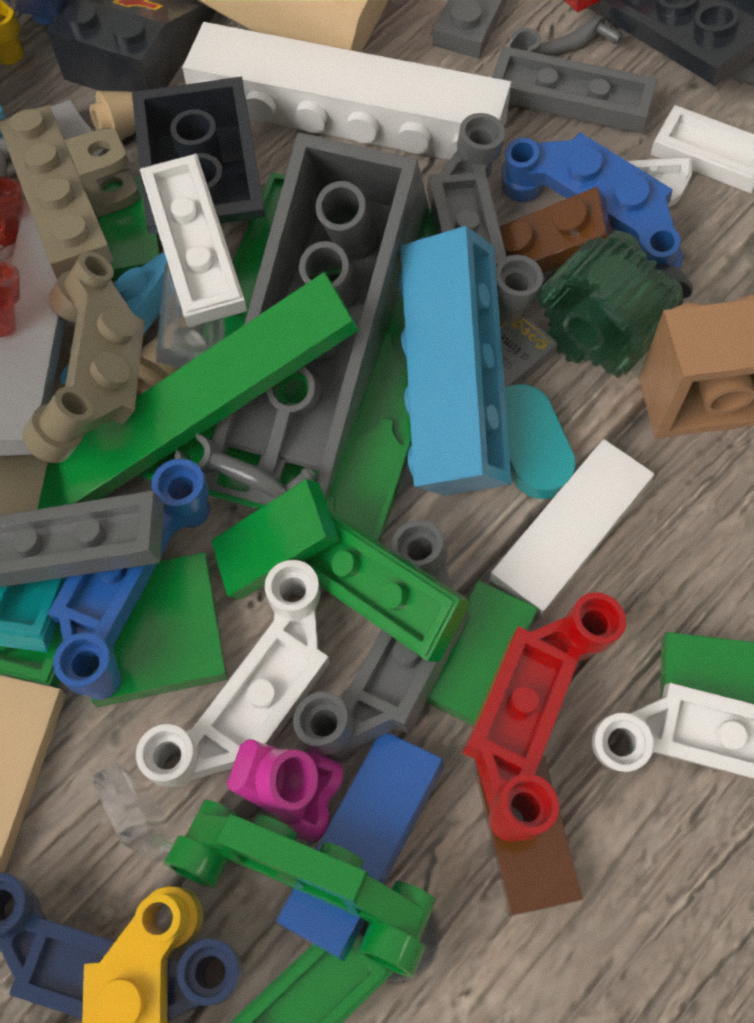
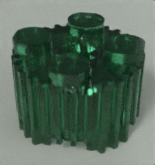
(607, 303)

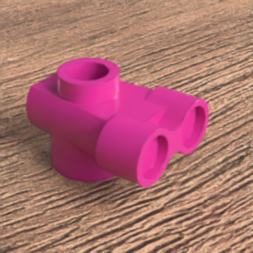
(288, 785)

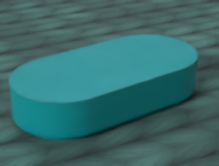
(537, 445)

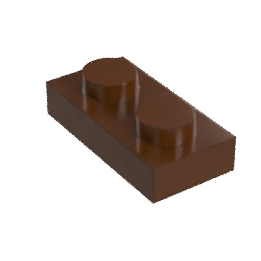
(558, 230)

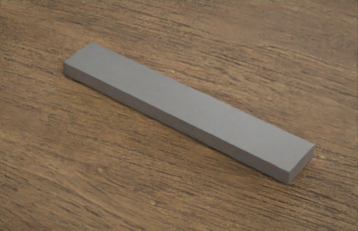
(33, 350)

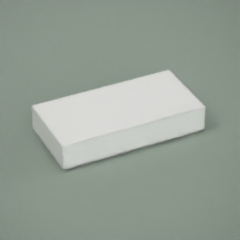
(714, 146)

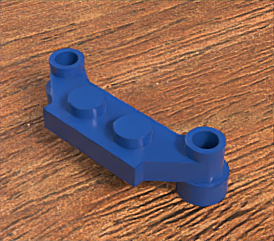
(569, 167)
(98, 604)

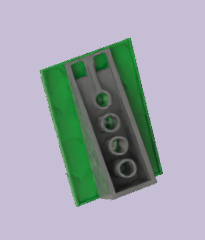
(346, 410)

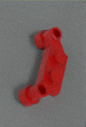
(524, 707)

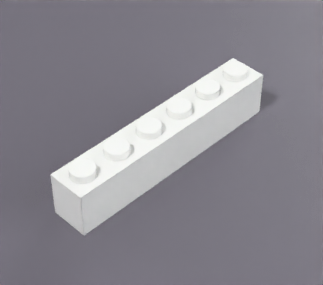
(346, 90)

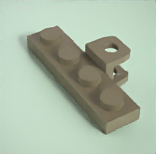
(67, 183)

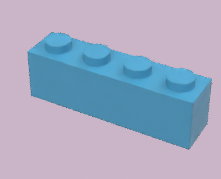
(454, 364)

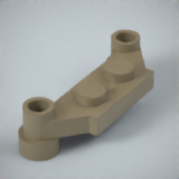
(101, 362)

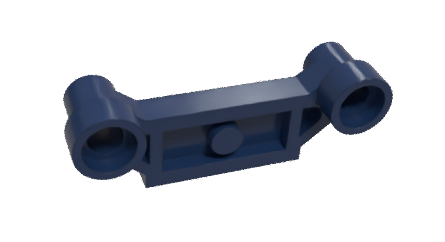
(51, 959)

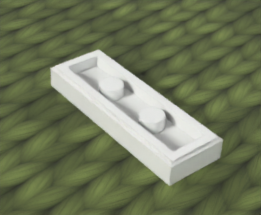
(193, 241)
(571, 527)

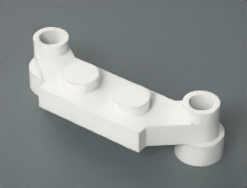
(257, 696)
(686, 727)

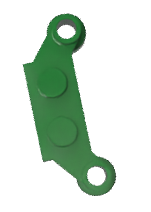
(330, 875)

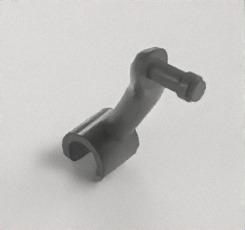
(530, 39)
(243, 471)

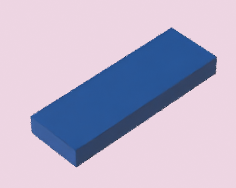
(373, 825)

